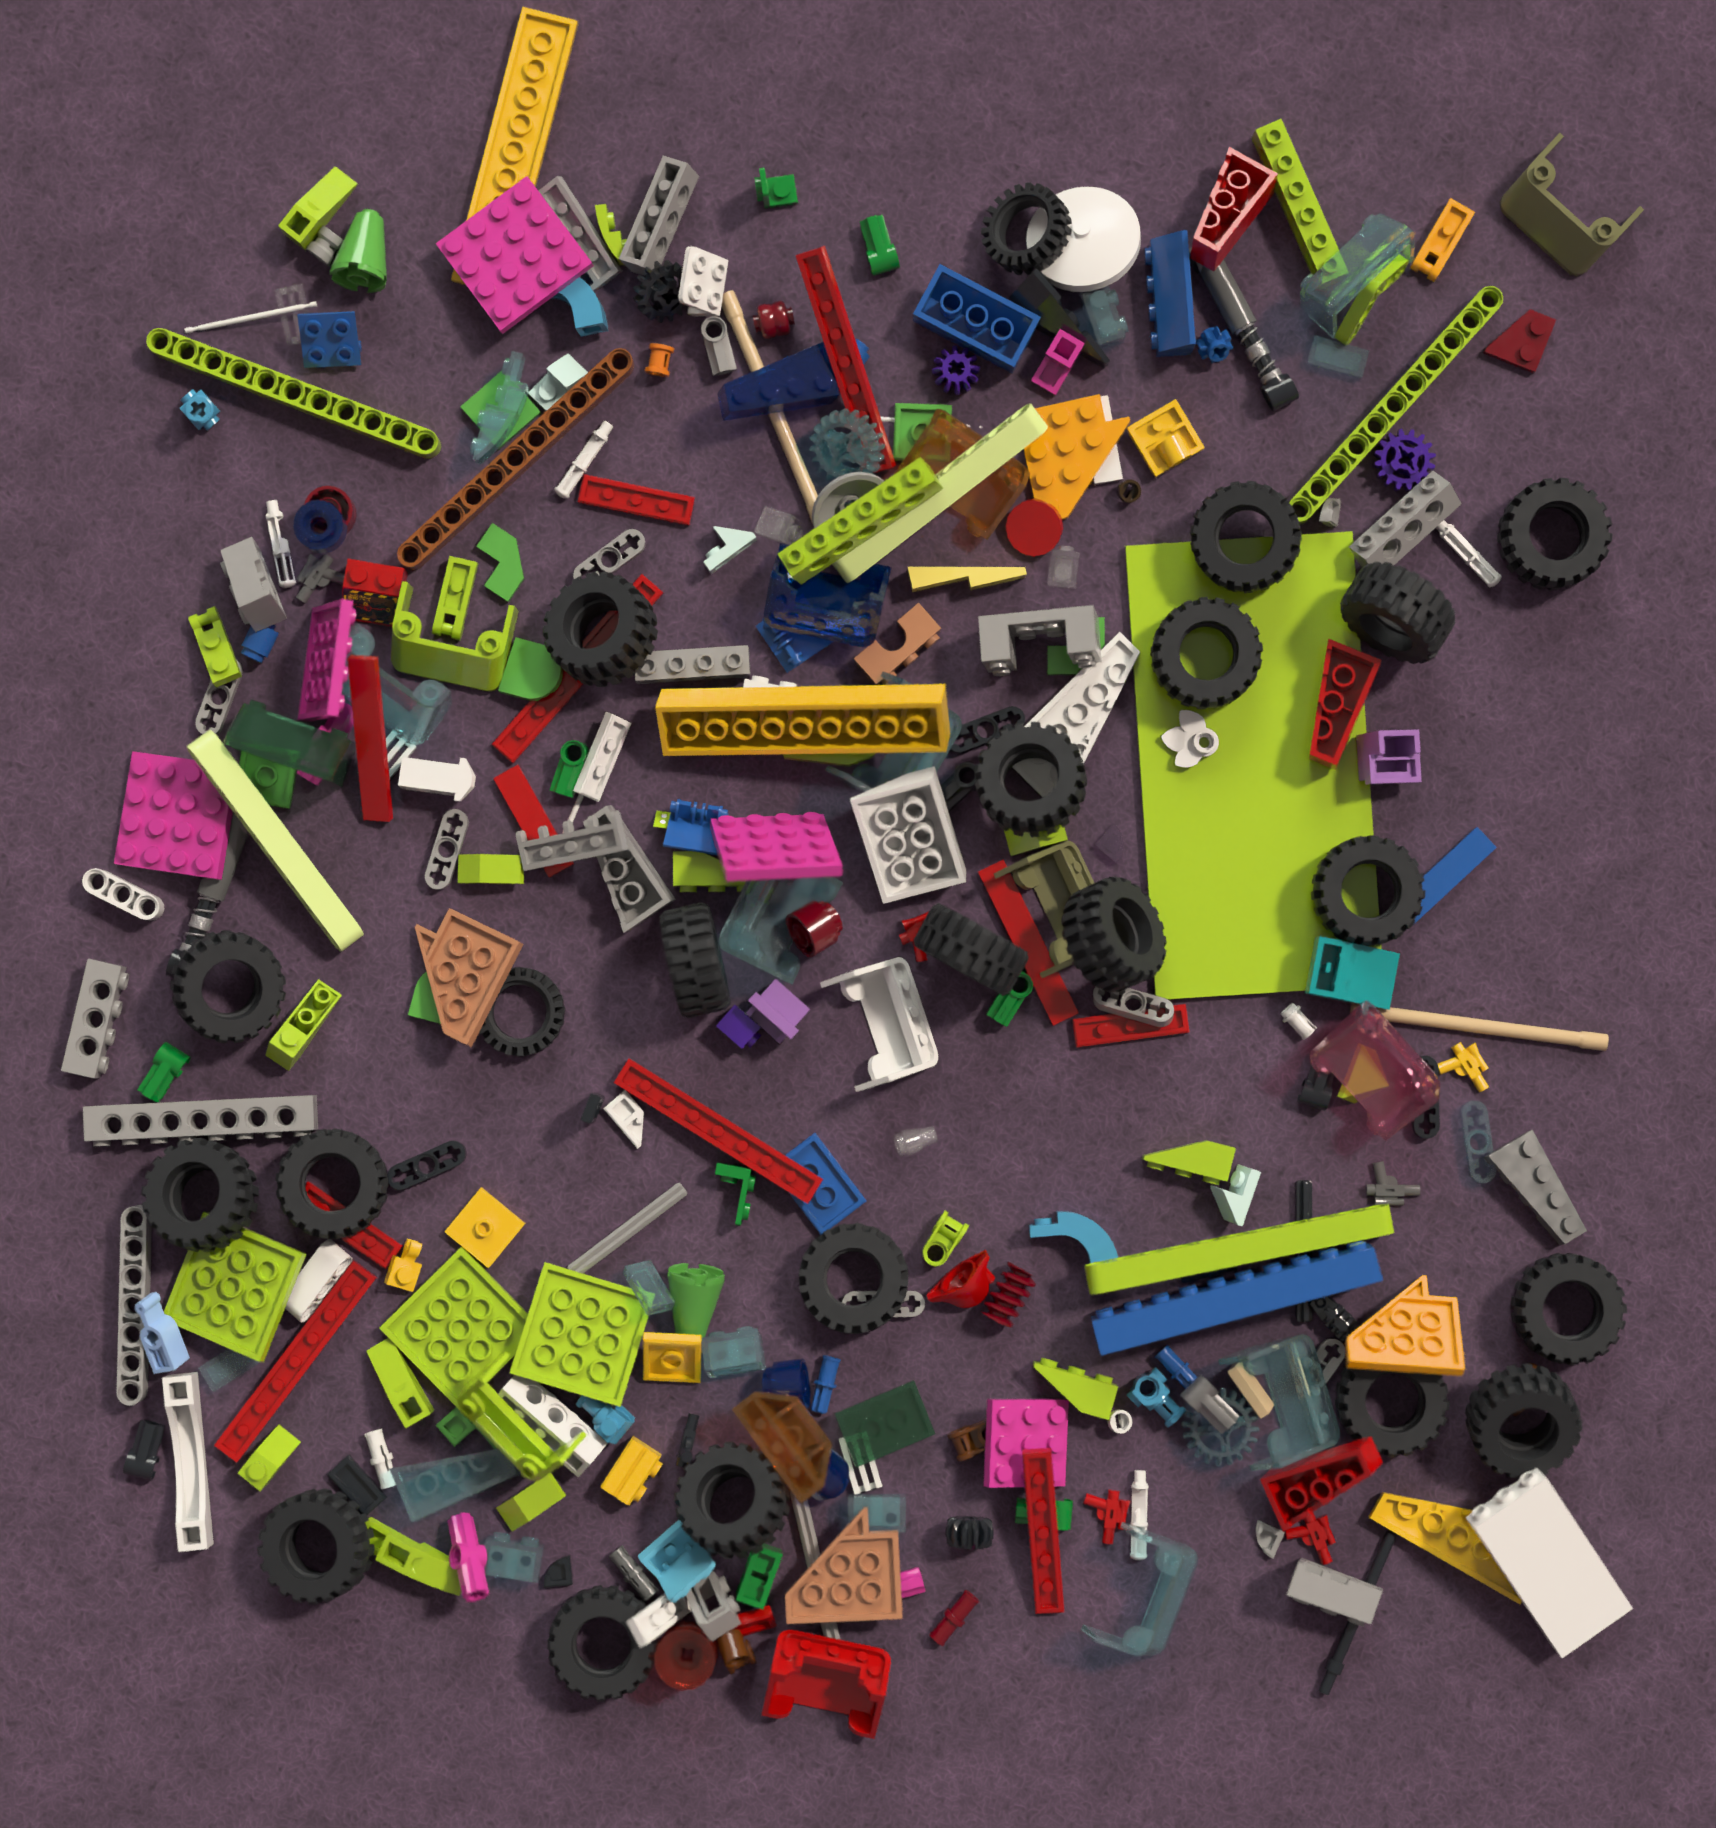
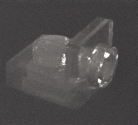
(779, 526)
(1063, 568)

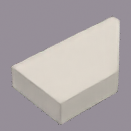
(627, 1116)

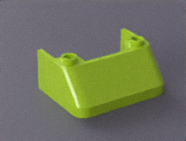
(445, 662)
(508, 1429)

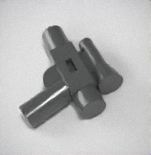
(317, 574)
(1387, 1188)

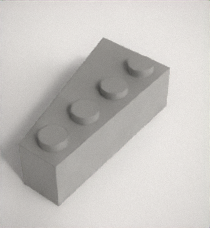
(631, 879)

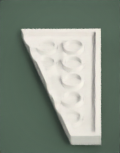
(1081, 709)

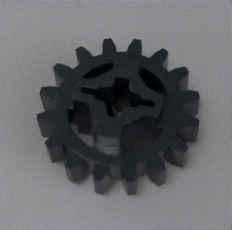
(662, 289)

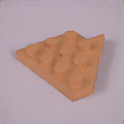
(465, 971)
(850, 1579)

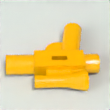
(1466, 1063)

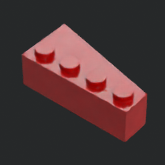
(1231, 207)
(1342, 694)
(1318, 1479)

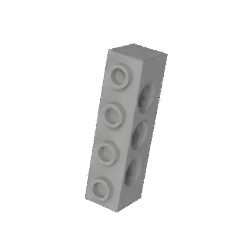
(659, 215)
(1407, 522)
(695, 665)
(75, 1058)

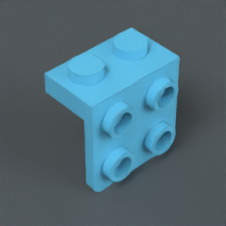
(677, 1562)

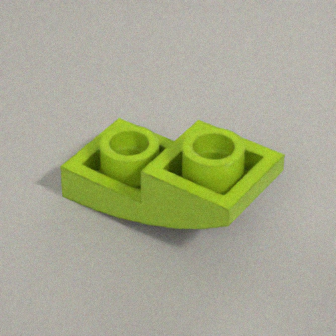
(612, 239)

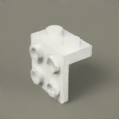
(702, 282)

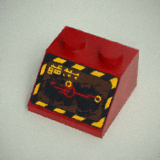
(373, 590)

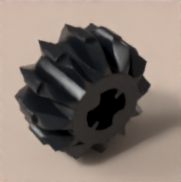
(969, 1532)

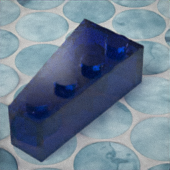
(785, 385)

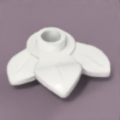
(1186, 739)

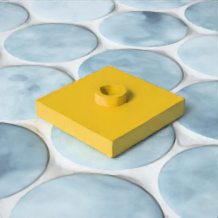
(485, 1227)
(672, 1357)

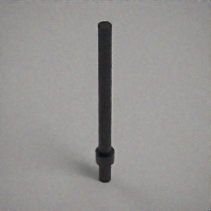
(1335, 1664)

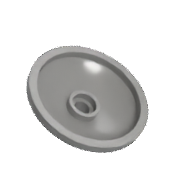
(840, 490)

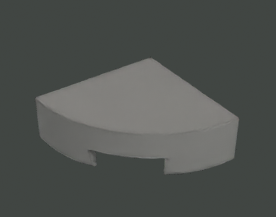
(1330, 512)
(1268, 1538)

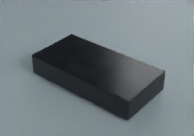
(592, 1108)
(357, 1485)

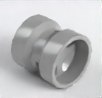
(325, 245)

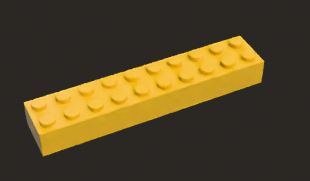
(803, 720)

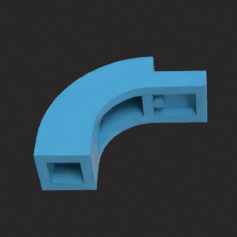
(586, 307)
(1091, 1235)

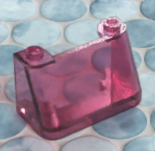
(1378, 1070)

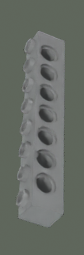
(97, 1119)

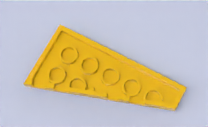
(1443, 1533)

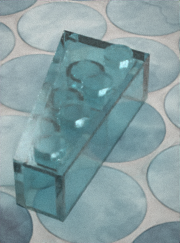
(446, 1482)

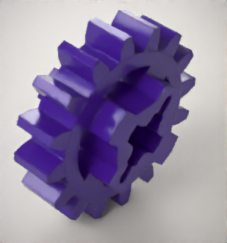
(1410, 469)

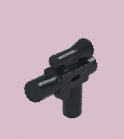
(685, 1450)

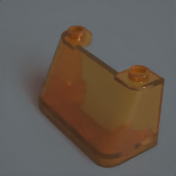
(990, 500)

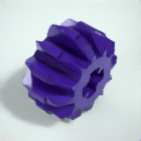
(953, 379)

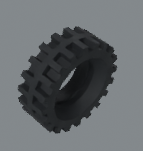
(878, 1309)

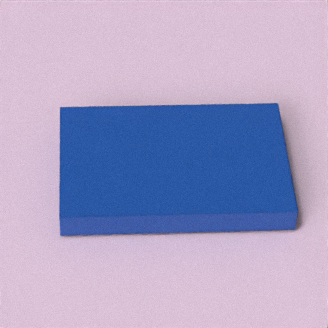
(836, 1194)

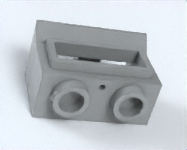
(723, 1618)

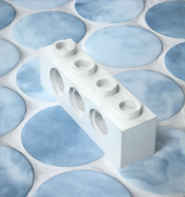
(552, 1421)

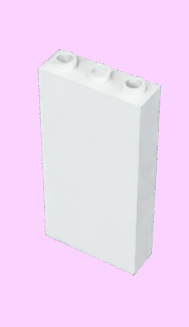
(1549, 1562)

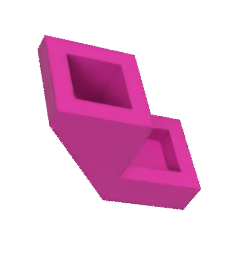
(1058, 362)

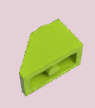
(1024, 844)
(269, 1457)

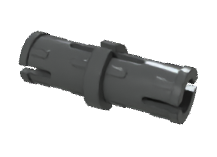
(633, 1573)

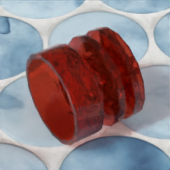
(680, 1671)

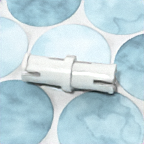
(380, 1457)

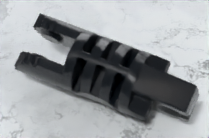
(1335, 1317)

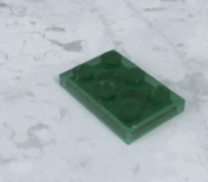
(884, 1423)

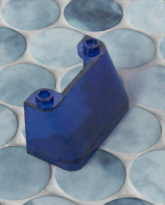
(827, 604)

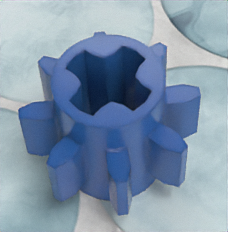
(1214, 344)

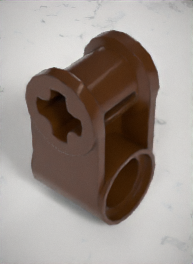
(972, 1438)
(735, 1650)

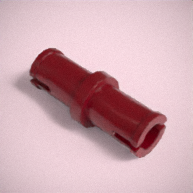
(954, 1617)

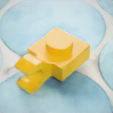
(404, 1270)

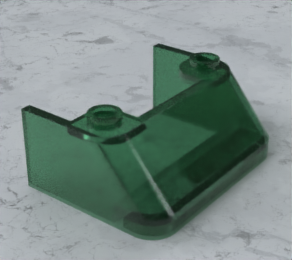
(291, 743)

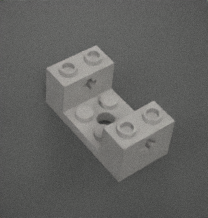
(1000, 630)

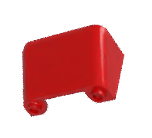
(828, 1677)

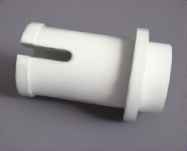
(1298, 1020)

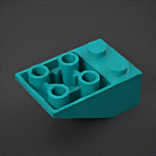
(1352, 972)

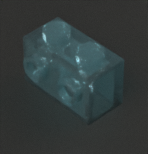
(1103, 317)
(733, 1352)
(884, 1510)
(514, 1558)

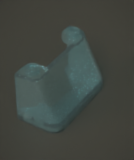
(405, 712)
(758, 926)

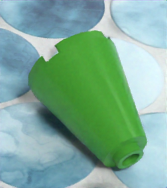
(362, 254)
(694, 1296)

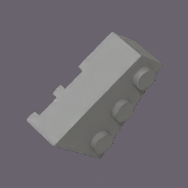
(1334, 1592)

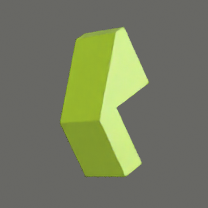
(490, 869)
(531, 1502)

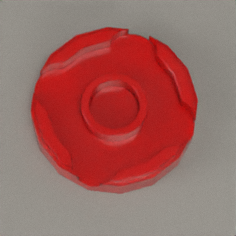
(1034, 527)

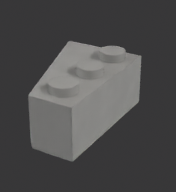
(252, 585)

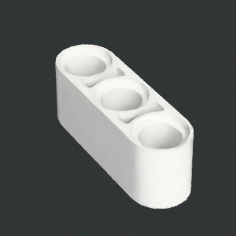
(110, 890)
(317, 1279)

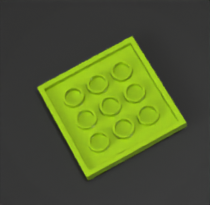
(236, 1292)
(457, 1324)
(581, 1335)

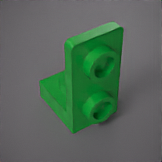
(775, 190)
(731, 1174)

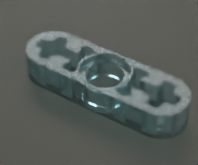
(1481, 1119)

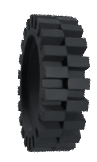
(1001, 216)
(551, 1026)

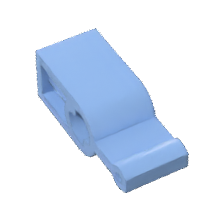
(160, 1336)

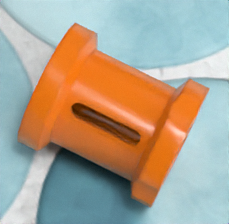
(659, 359)

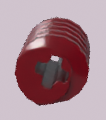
(1009, 1295)

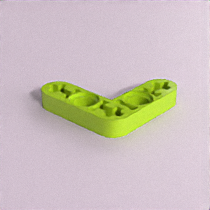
(1366, 298)

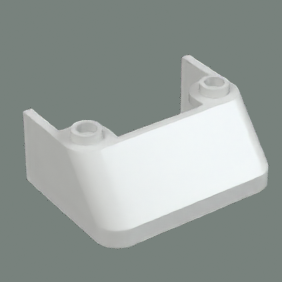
(893, 1017)

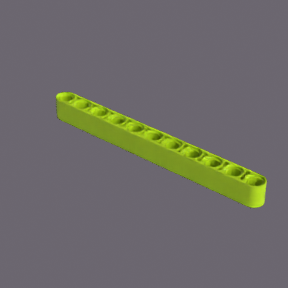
(281, 387)
(1401, 394)
(1239, 1249)

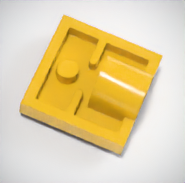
(1165, 438)

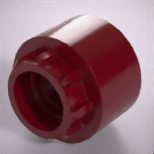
(337, 498)
(814, 927)

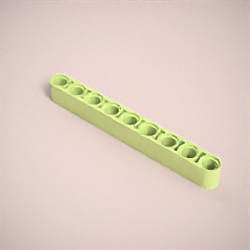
(957, 480)
(275, 840)

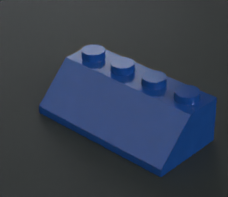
(1170, 295)
(976, 318)

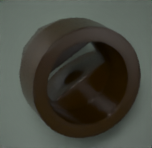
(1133, 494)

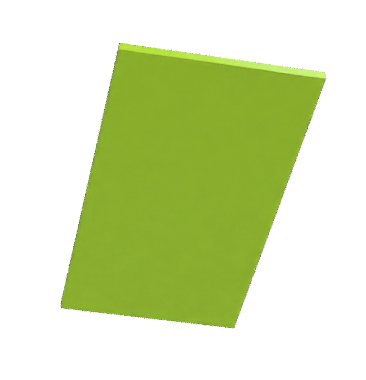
(1251, 822)

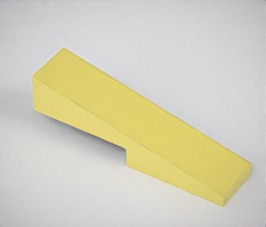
(978, 577)

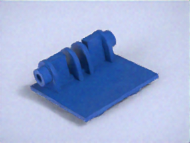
(329, 339)
(791, 647)
(690, 827)

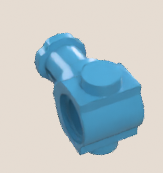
(199, 409)
(1156, 1397)
(609, 1420)

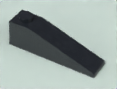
(1043, 300)

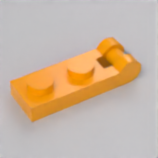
(1442, 238)

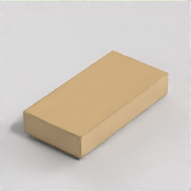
(1251, 1389)

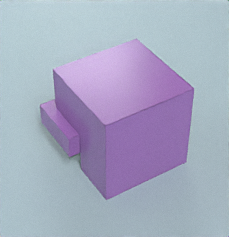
(1389, 757)
(777, 1011)

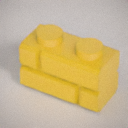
(631, 1471)

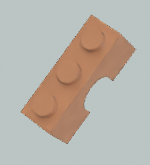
(919, 631)

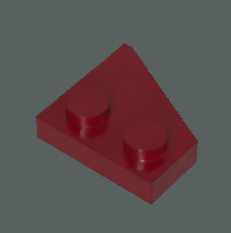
(1523, 341)

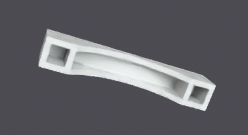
(192, 1490)

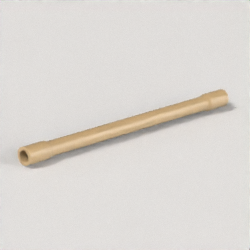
(735, 317)
(1582, 1039)

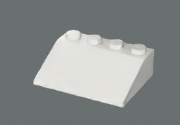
(909, 836)

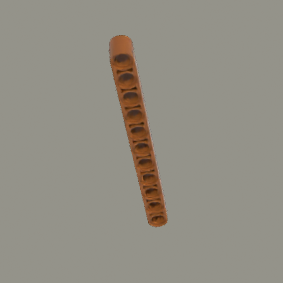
(519, 445)

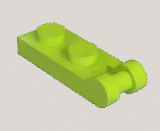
(455, 597)
(215, 647)

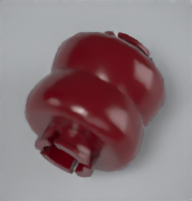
(773, 320)

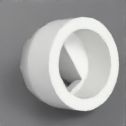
(1124, 1420)

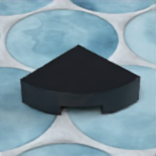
(559, 1573)

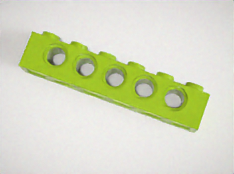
(1296, 195)
(860, 521)

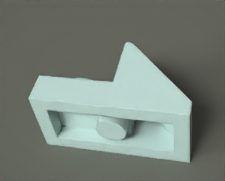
(560, 378)
(734, 541)
(1236, 1201)

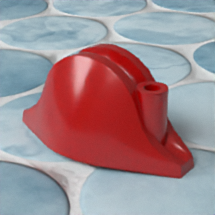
(965, 1283)

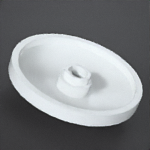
(1101, 242)

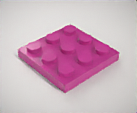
(1020, 1426)

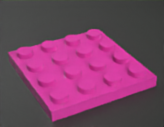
(514, 254)
(325, 660)
(172, 818)
(775, 846)

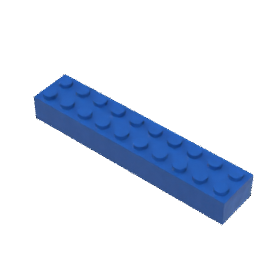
(1236, 1298)

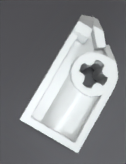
(437, 777)

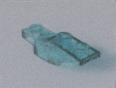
(500, 420)

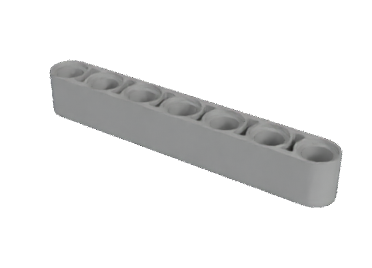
(126, 1317)

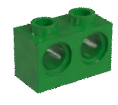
(758, 1576)

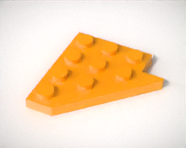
(1071, 450)
(1410, 1335)

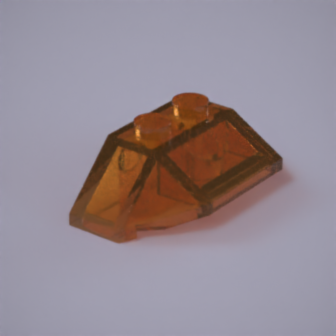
(788, 1440)

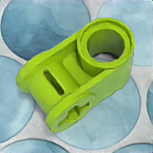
(944, 1238)

